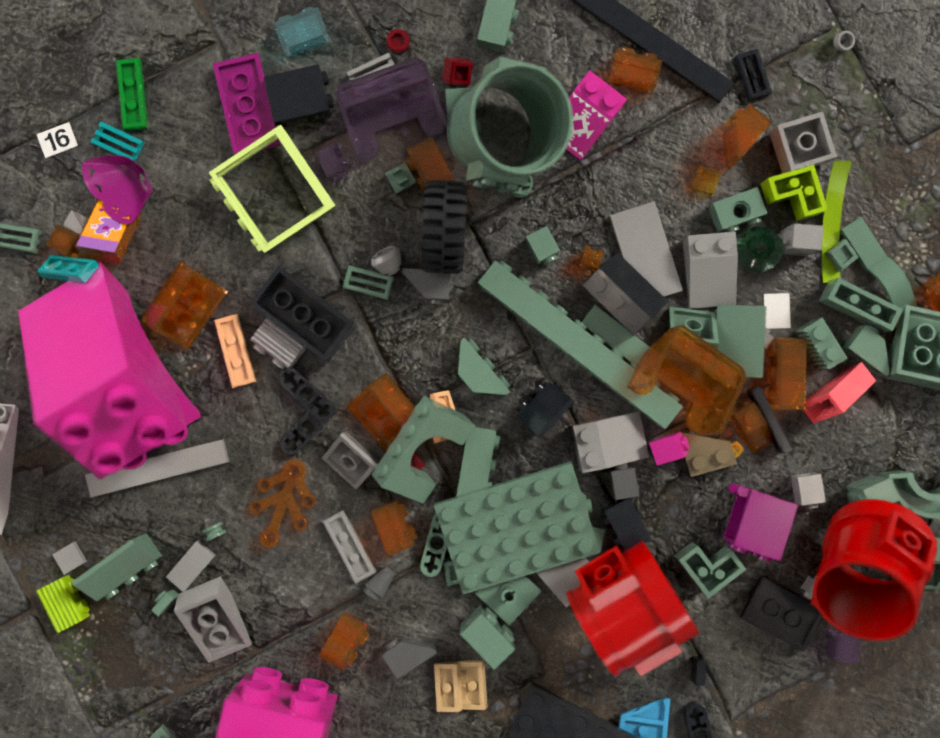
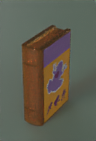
(104, 237)

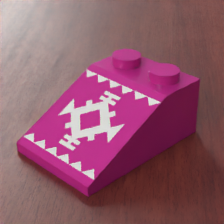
(593, 109)

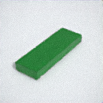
(132, 94)

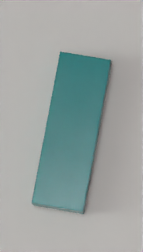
(68, 268)

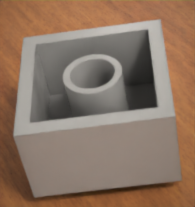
(803, 143)

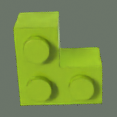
(801, 188)

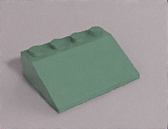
(916, 348)

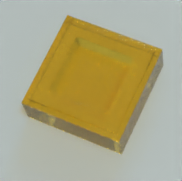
(705, 180)

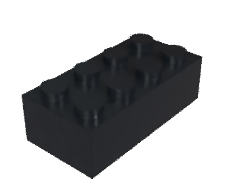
(303, 314)

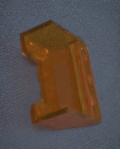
(696, 374)

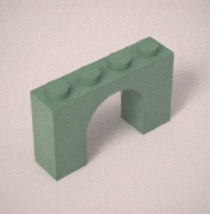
(426, 421)

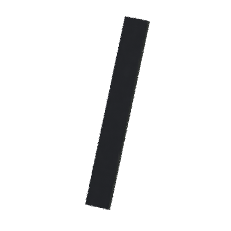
(654, 41)

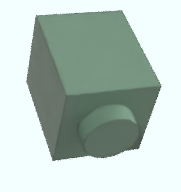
(542, 246)

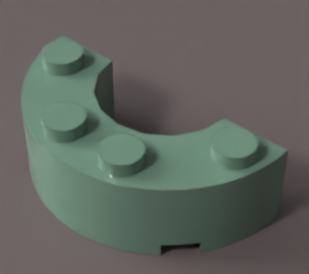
(912, 496)

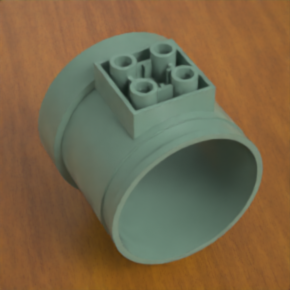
(548, 117)

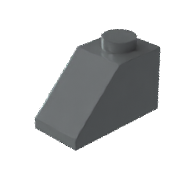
(430, 285)
(407, 654)

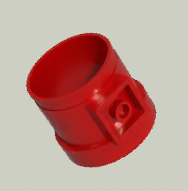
(879, 537)
(630, 610)

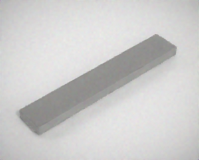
(160, 468)

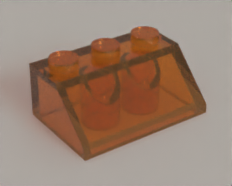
(184, 305)
(382, 410)

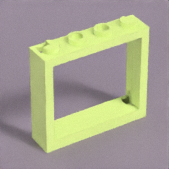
(233, 203)

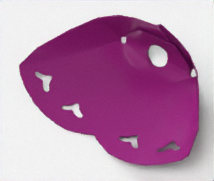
(119, 185)

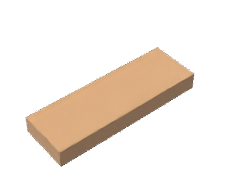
(235, 351)

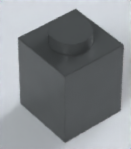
(623, 482)

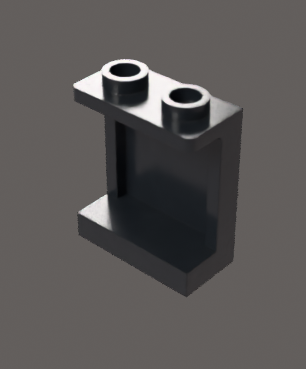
(298, 94)

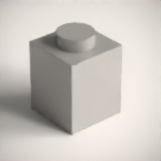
(808, 489)

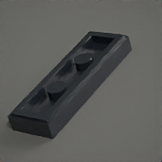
(778, 437)

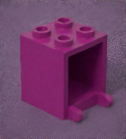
(759, 523)

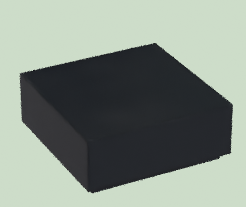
(698, 671)

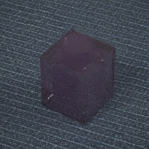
(843, 647)

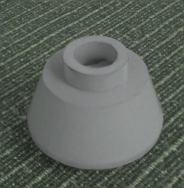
(387, 260)

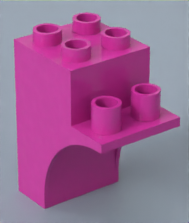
(98, 376)
(276, 709)

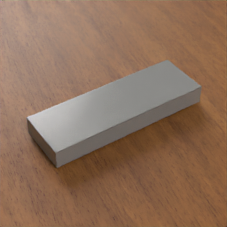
(349, 546)

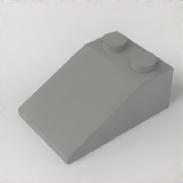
(711, 269)
(609, 442)
(212, 619)

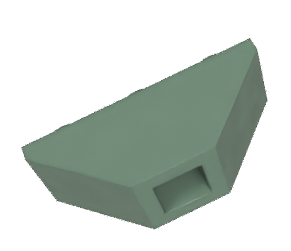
(478, 372)

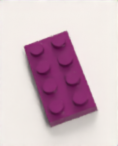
(244, 100)

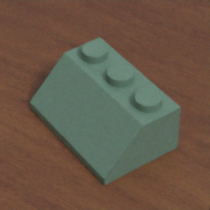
(119, 568)

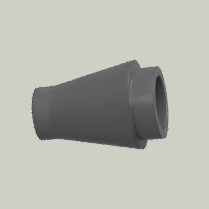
(379, 584)

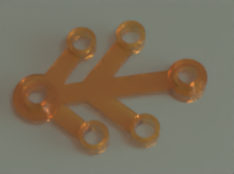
(284, 499)

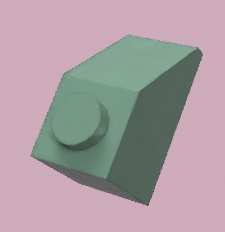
(868, 347)

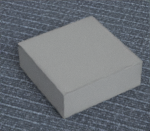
(69, 558)

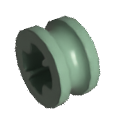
(214, 531)

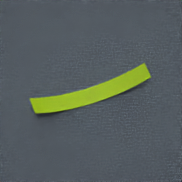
(832, 216)

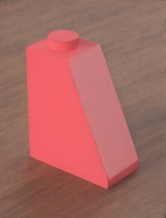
(838, 393)

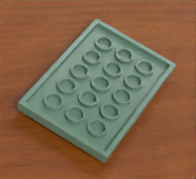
(516, 528)

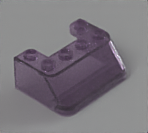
(387, 100)

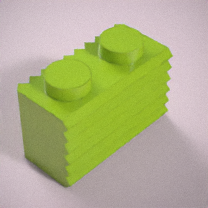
(63, 603)

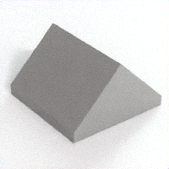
(350, 460)

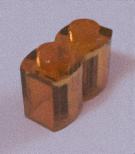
(344, 640)

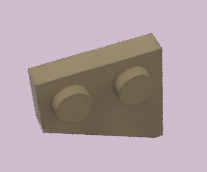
(708, 454)

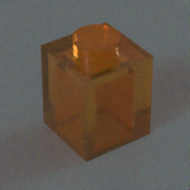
(63, 241)

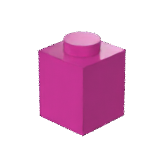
(669, 448)

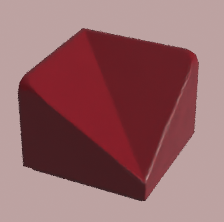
(457, 71)

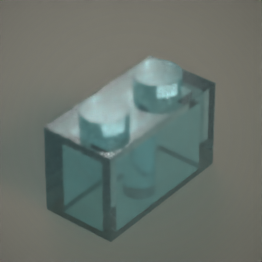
(301, 31)

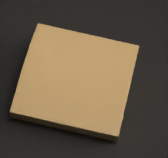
(460, 685)

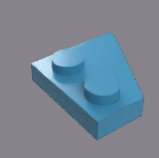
(647, 720)

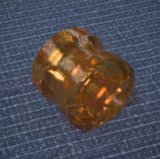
(591, 258)

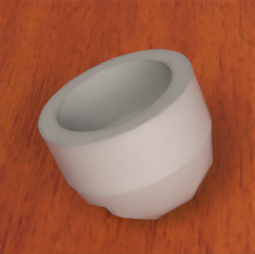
(847, 44)

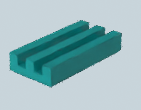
(100, 134)

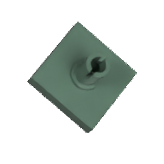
(510, 597)

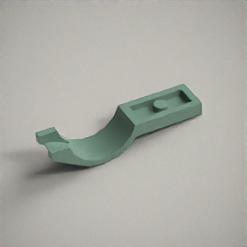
(878, 263)

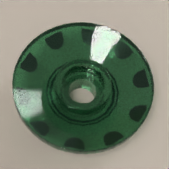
(757, 259)

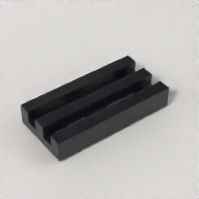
(744, 77)

